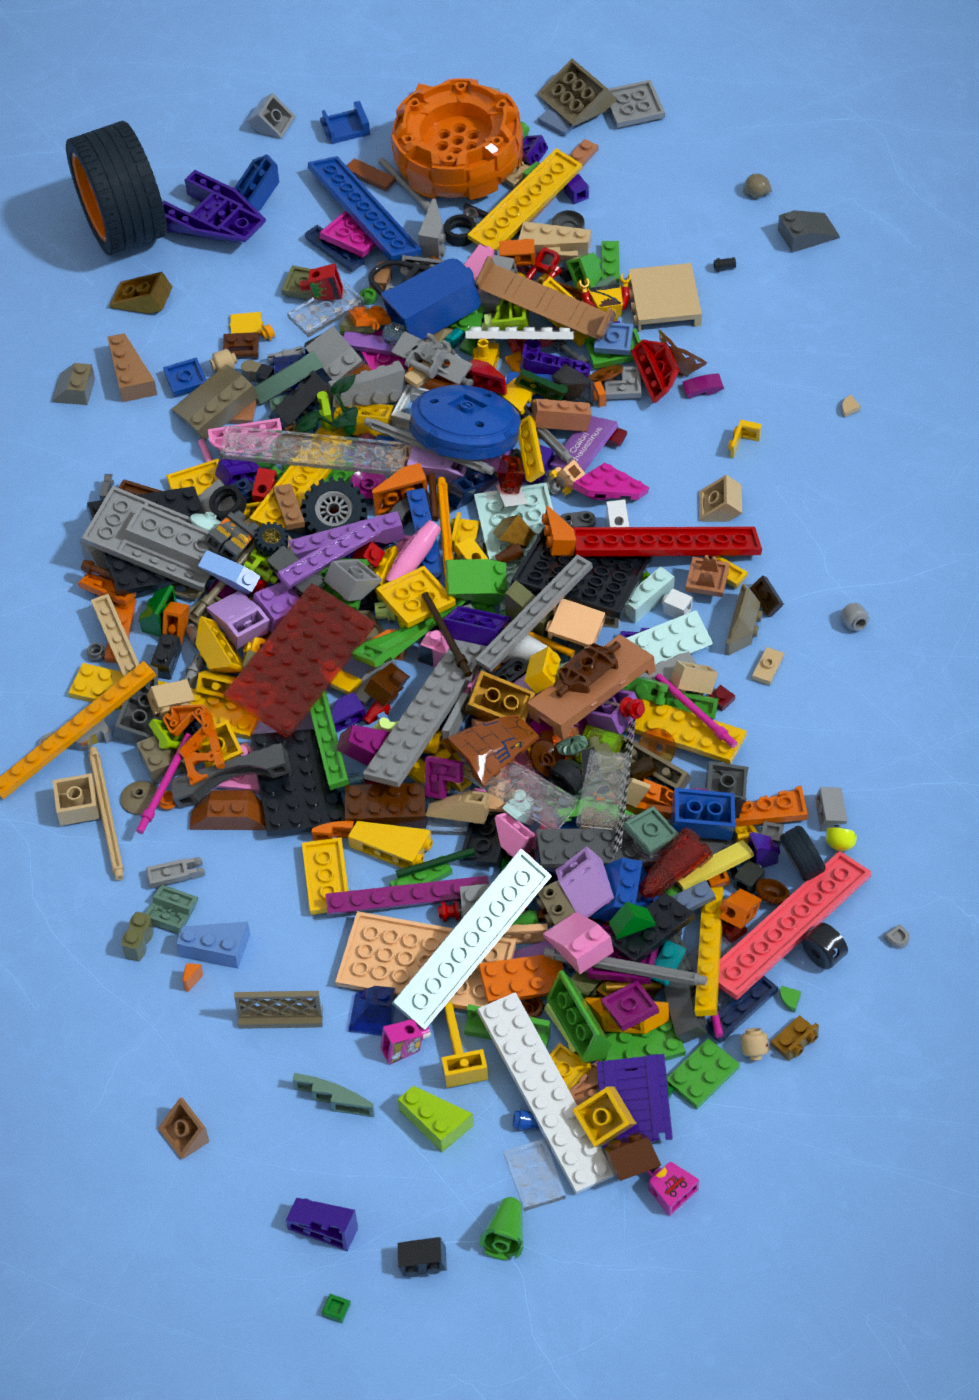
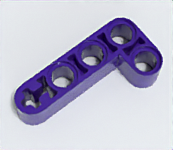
(545, 363)

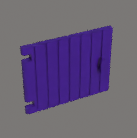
(643, 1092)

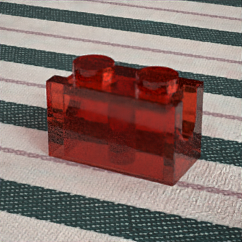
(510, 474)

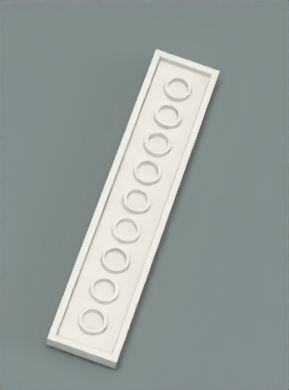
(544, 1092)

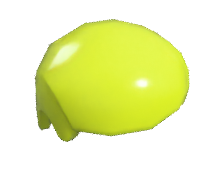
(840, 839)

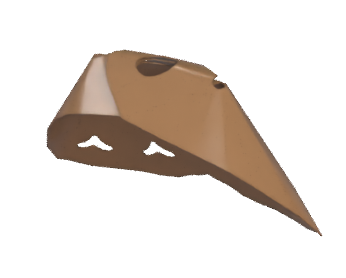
(685, 365)

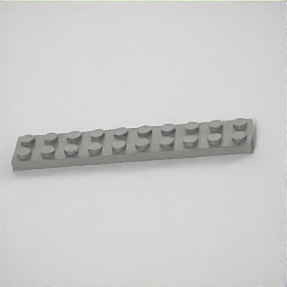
(422, 717)

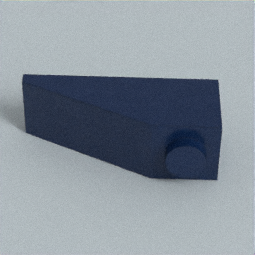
(463, 489)

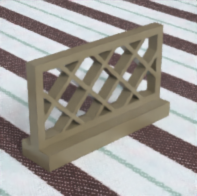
(274, 1016)

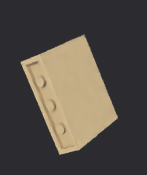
(664, 295)

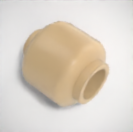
(222, 358)
(754, 1043)

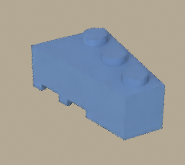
(214, 943)

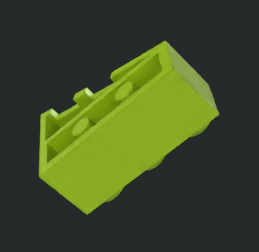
(510, 316)
(435, 1117)

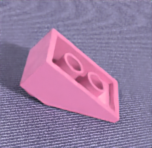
(580, 941)

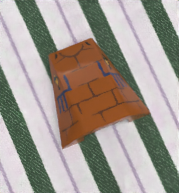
(491, 745)

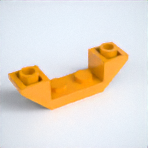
(608, 1024)

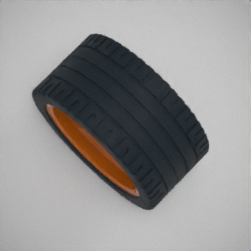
(116, 187)

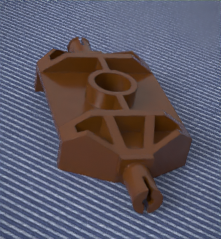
(578, 677)

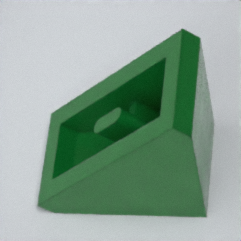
(630, 920)

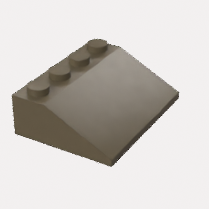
(576, 94)
(215, 401)

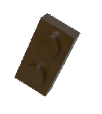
(767, 596)

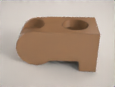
(383, 277)

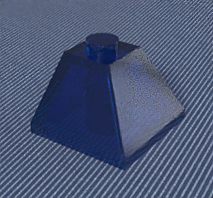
(372, 1010)

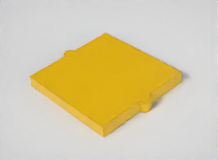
(246, 322)

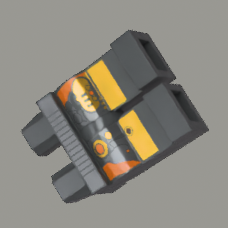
(232, 536)

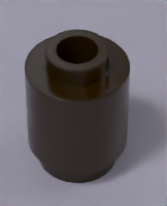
(642, 768)

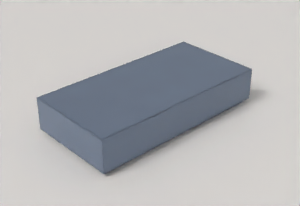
(555, 122)

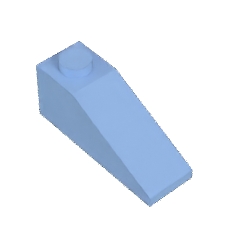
(229, 572)

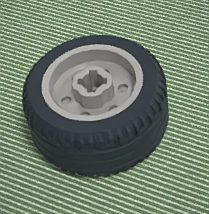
(802, 853)

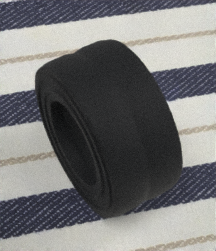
(567, 777)

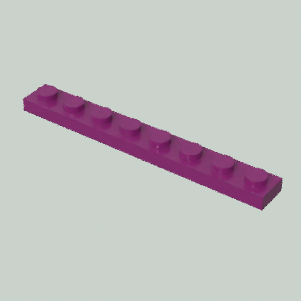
(399, 895)

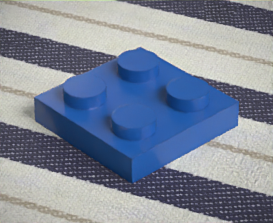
(184, 376)

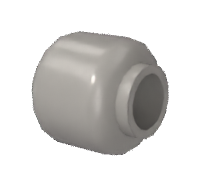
(854, 616)

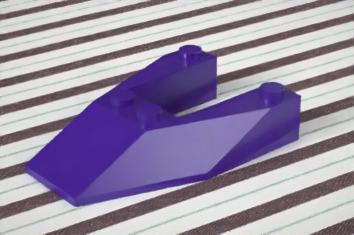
(219, 216)

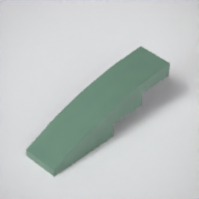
(287, 377)
(341, 1099)

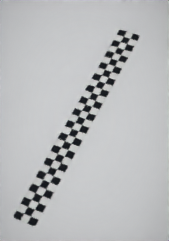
(629, 745)

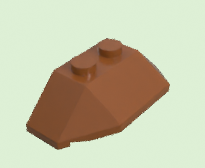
(228, 811)

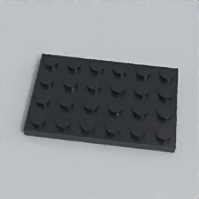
(302, 797)

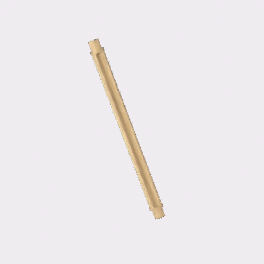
(106, 814)

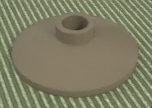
(137, 803)

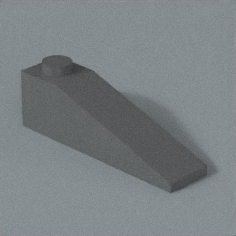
(136, 715)

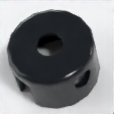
(820, 945)

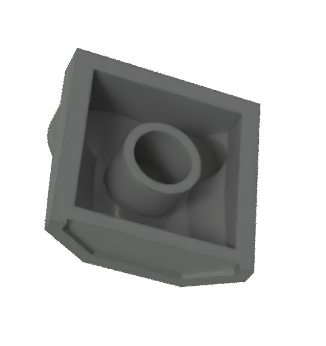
(727, 778)

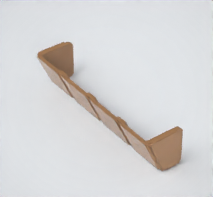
(544, 300)

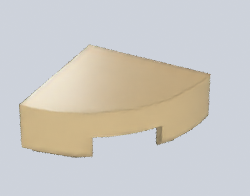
(850, 406)

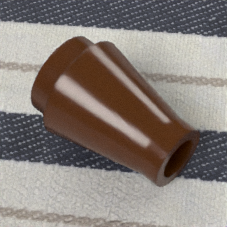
(510, 554)

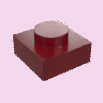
(725, 697)

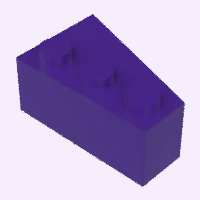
(323, 1222)

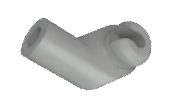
(552, 486)

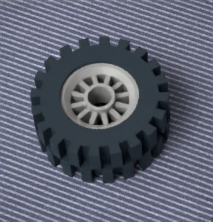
(327, 491)

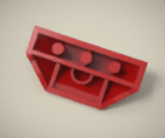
(656, 367)

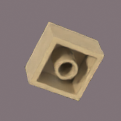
(75, 799)

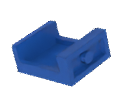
(346, 125)

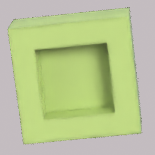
(487, 323)

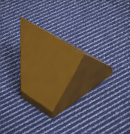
(514, 531)

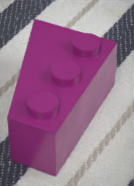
(361, 742)

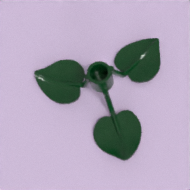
(344, 422)

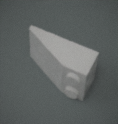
(431, 234)
(335, 354)

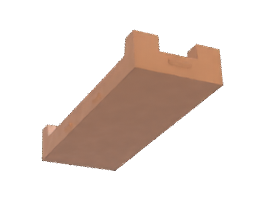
(574, 706)

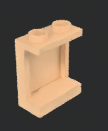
(575, 623)

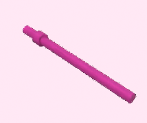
(720, 732)
(148, 814)

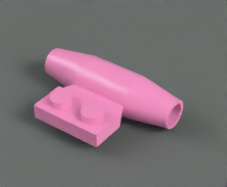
(413, 550)

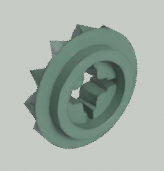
(572, 745)

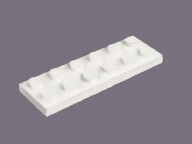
(513, 333)

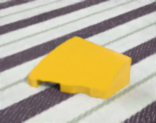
(517, 396)

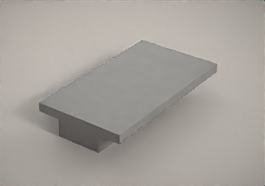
(150, 537)

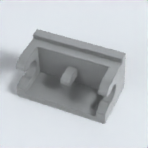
(830, 808)

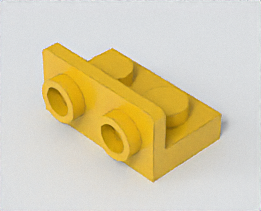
(462, 529)

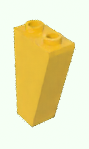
(391, 843)

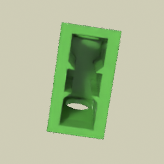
(585, 267)

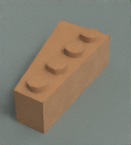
(131, 373)

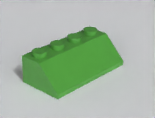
(577, 1019)

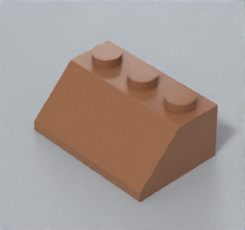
(561, 414)

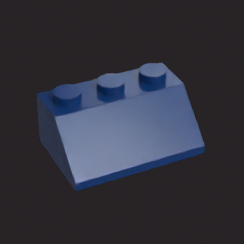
(705, 812)
(624, 882)

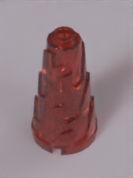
(676, 862)

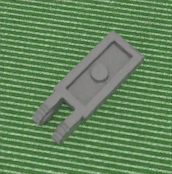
(174, 871)

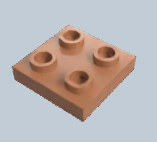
(707, 576)

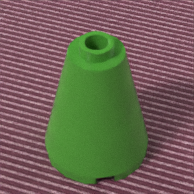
(504, 1231)

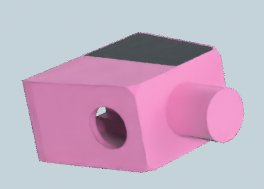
(432, 648)

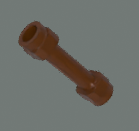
(88, 567)

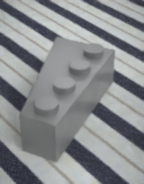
(373, 387)

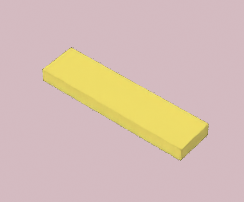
(719, 863)

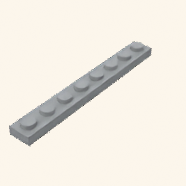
(533, 613)

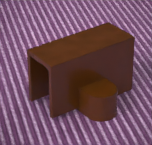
(386, 684)

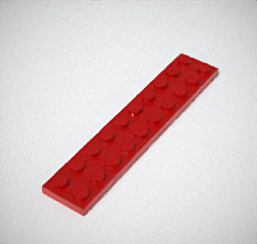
(666, 541)

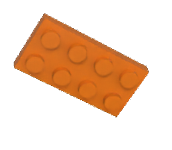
(525, 975)

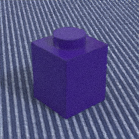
(577, 189)

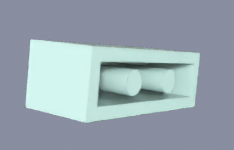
(649, 594)

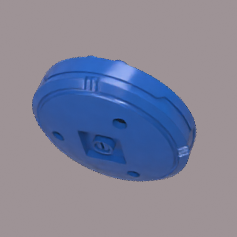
(464, 422)

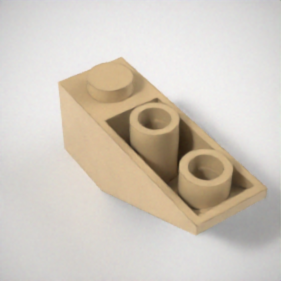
(465, 806)

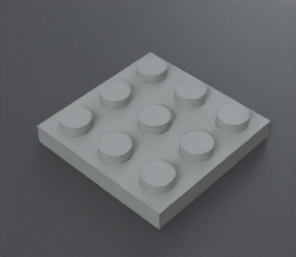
(635, 104)

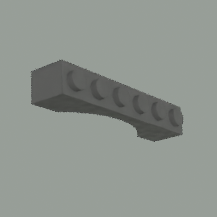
(267, 762)

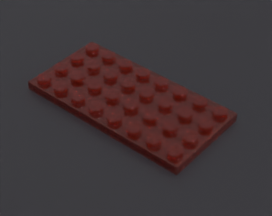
(299, 660)

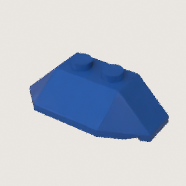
(259, 181)

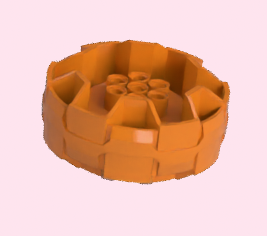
(457, 139)

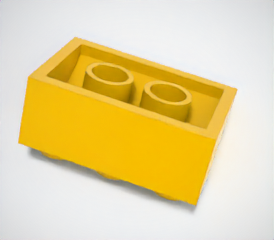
(376, 411)

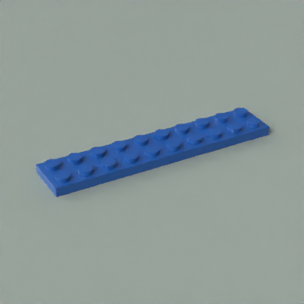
(364, 208)

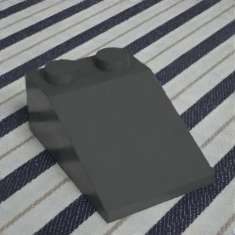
(805, 229)

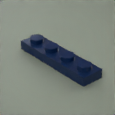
(344, 257)
(744, 1007)

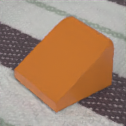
(191, 975)

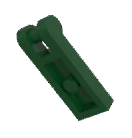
(540, 385)

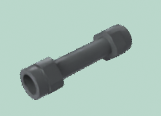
(560, 345)

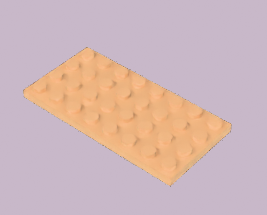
(393, 950)

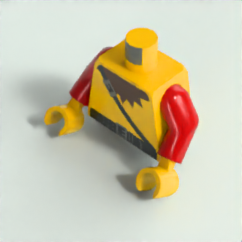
(607, 296)

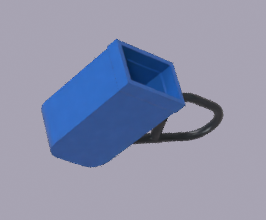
(431, 298)

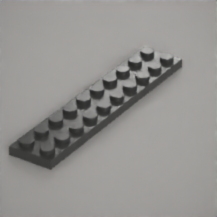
(560, 845)

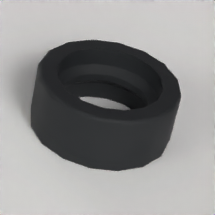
(458, 221)
(220, 494)

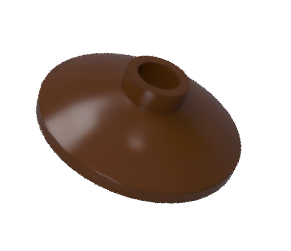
(544, 756)

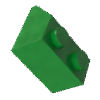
(152, 618)

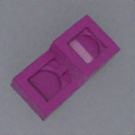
(706, 383)

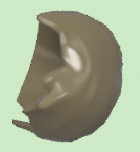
(757, 186)

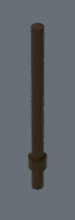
(460, 658)

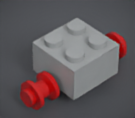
(469, 896)

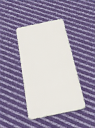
(512, 499)

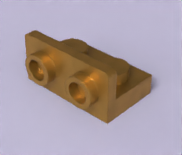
(795, 1038)

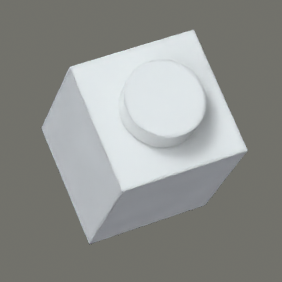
(677, 603)

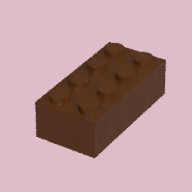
(387, 804)

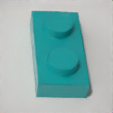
(670, 958)

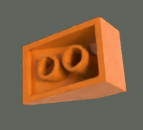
(395, 487)

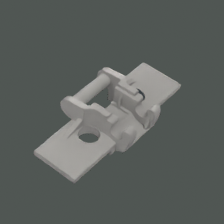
(415, 350)

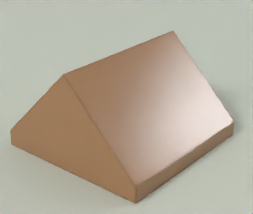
(183, 1129)

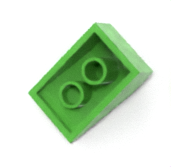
(477, 580)

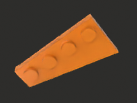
(775, 809)

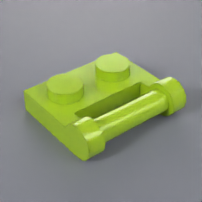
(324, 411)
(166, 739)

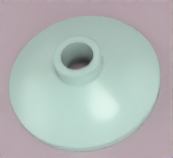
(205, 521)

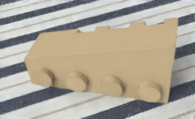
(557, 236)

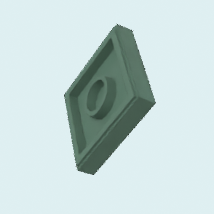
(650, 830)

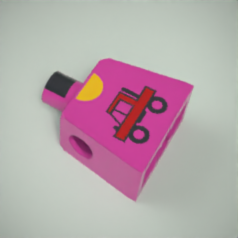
(672, 1186)

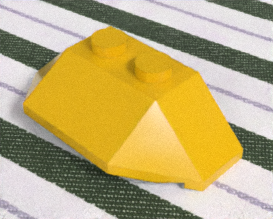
(217, 648)

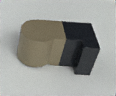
(256, 371)

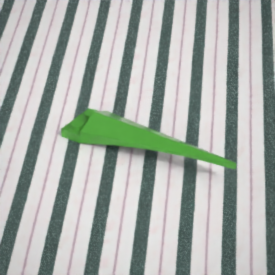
(387, 647)

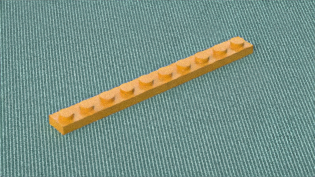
(75, 728)

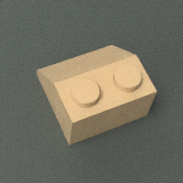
(720, 500)

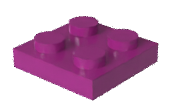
(629, 1006)

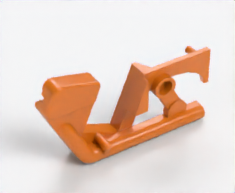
(178, 720)

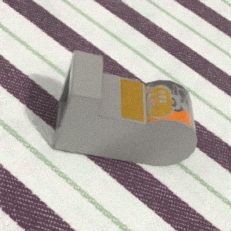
(93, 736)

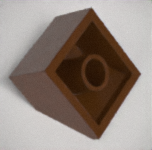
(631, 1156)

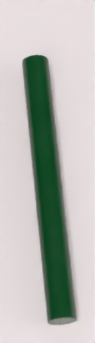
(435, 862)

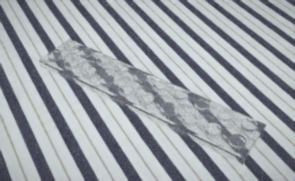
(313, 450)

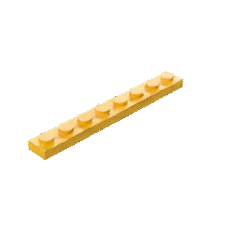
(709, 955)

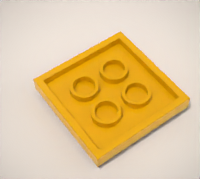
(405, 597)

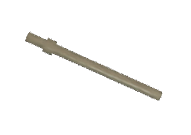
(208, 599)

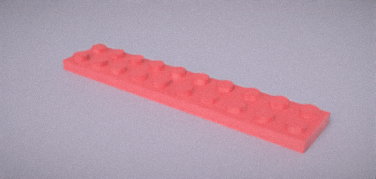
(789, 924)

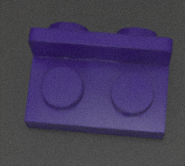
(533, 149)

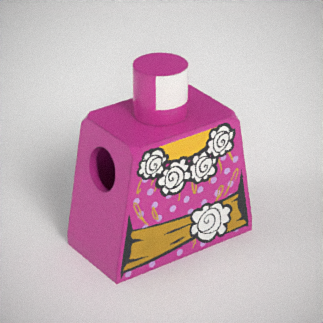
(402, 1040)

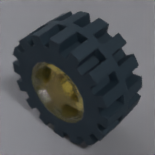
(268, 533)

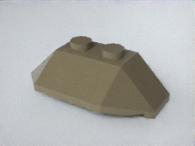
(744, 621)

